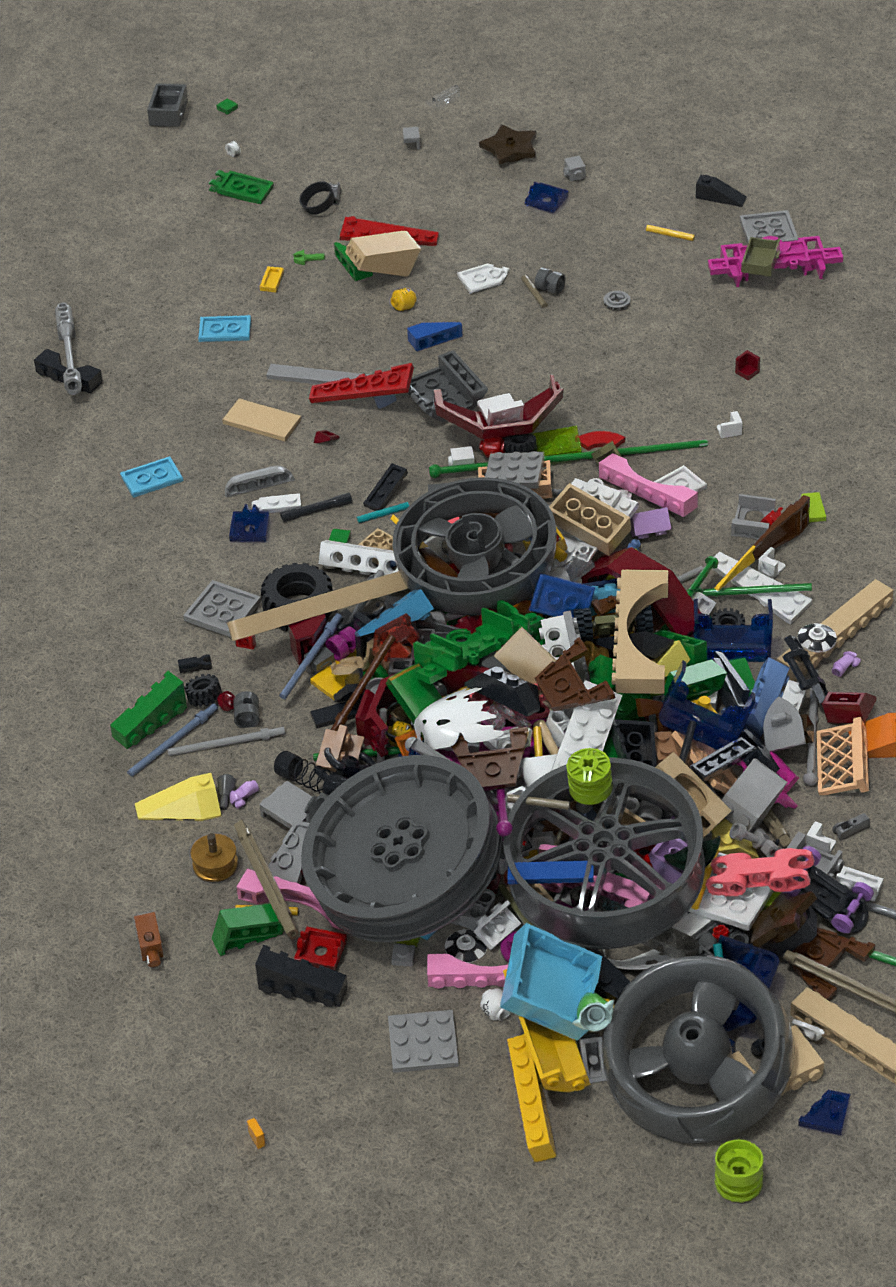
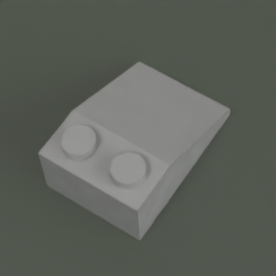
(753, 795)

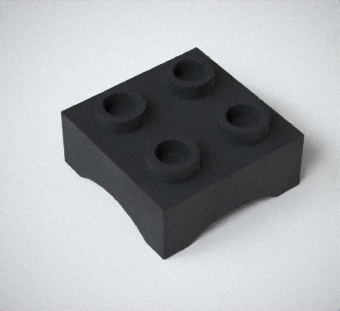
(804, 934)

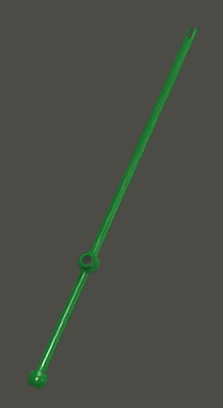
(435, 470)

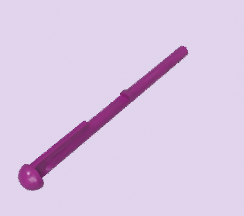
(503, 827)

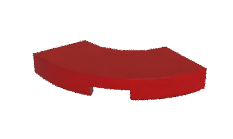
(600, 439)

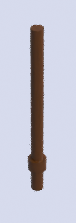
(342, 717)

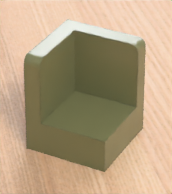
(604, 452)

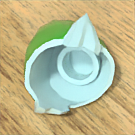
(593, 1012)

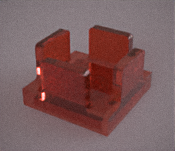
(402, 630)

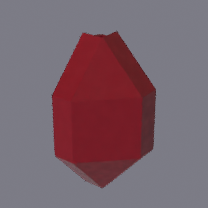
(474, 422)

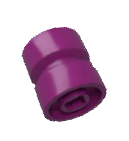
(342, 644)

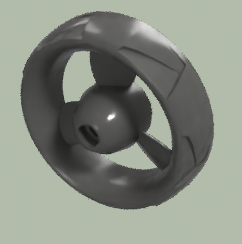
(476, 543)
(697, 1049)

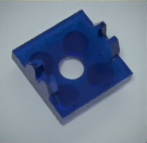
(541, 190)
(248, 517)

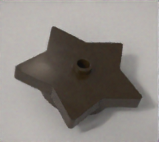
(510, 144)
(781, 918)

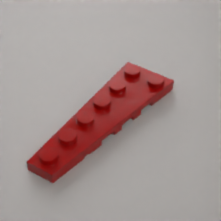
(356, 227)
(378, 384)

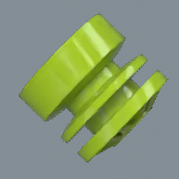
(589, 776)
(738, 1170)

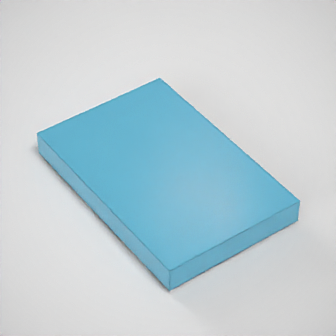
(224, 328)
(151, 476)

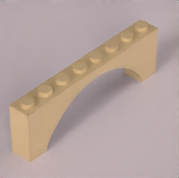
(634, 670)

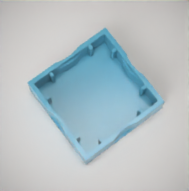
(548, 980)

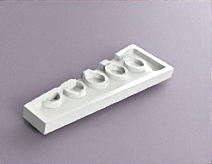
(784, 604)

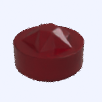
(226, 701)

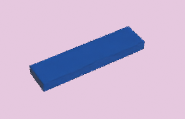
(552, 872)

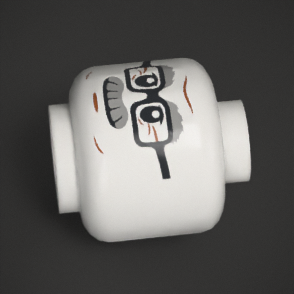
(491, 1005)

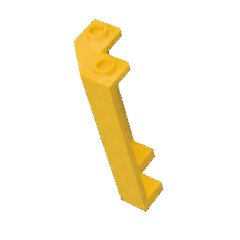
(555, 1057)

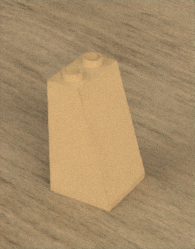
(384, 253)

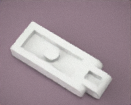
(278, 503)

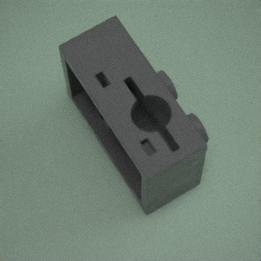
(167, 104)

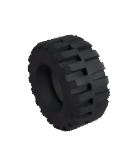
(291, 581)

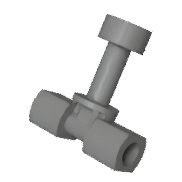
(757, 837)

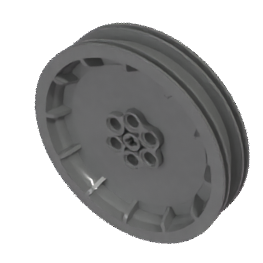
(402, 848)

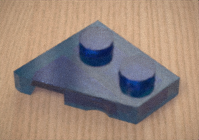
(827, 1113)

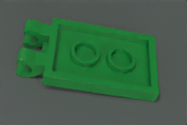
(241, 186)

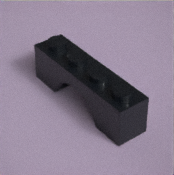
(50, 365)
(760, 752)

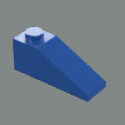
(432, 334)

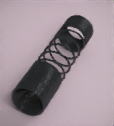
(291, 765)

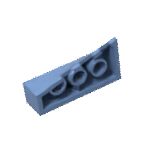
(766, 689)

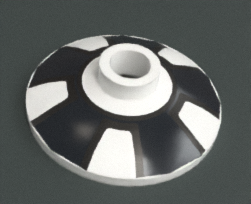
(817, 638)
(465, 952)

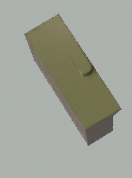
(760, 256)

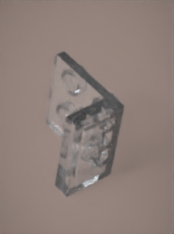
(503, 713)

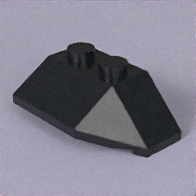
(507, 690)

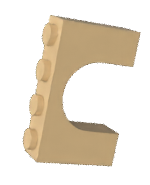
(710, 806)
(806, 1064)

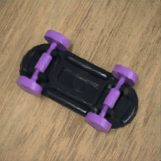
(834, 901)

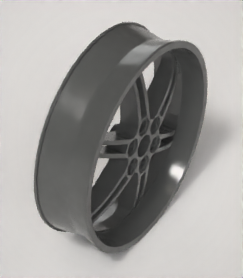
(607, 848)

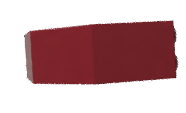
(674, 610)
(375, 727)

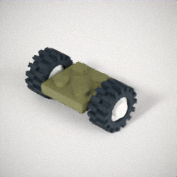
(605, 625)

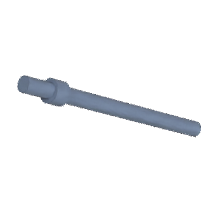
(328, 630)
(200, 718)

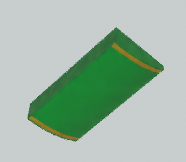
(412, 693)

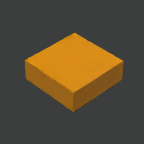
(256, 1133)

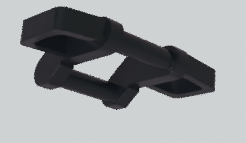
(800, 654)

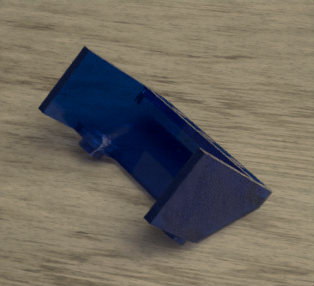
(736, 641)
(711, 727)
(758, 961)

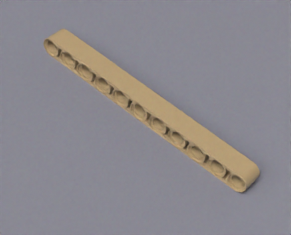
(315, 606)

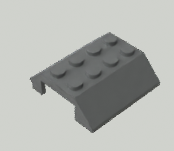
(456, 381)

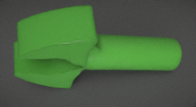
(300, 257)

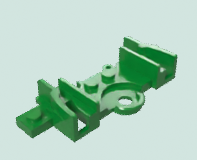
(449, 654)

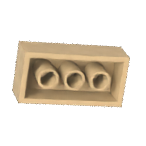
(590, 519)

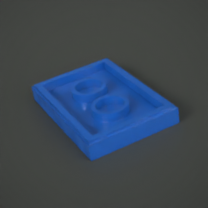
(558, 595)

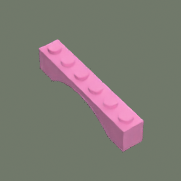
(676, 498)
(251, 890)
(449, 971)

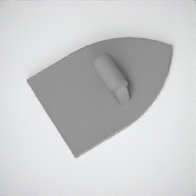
(783, 726)

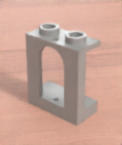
(751, 529)

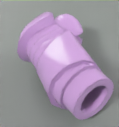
(843, 663)
(243, 792)

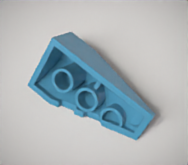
(413, 604)

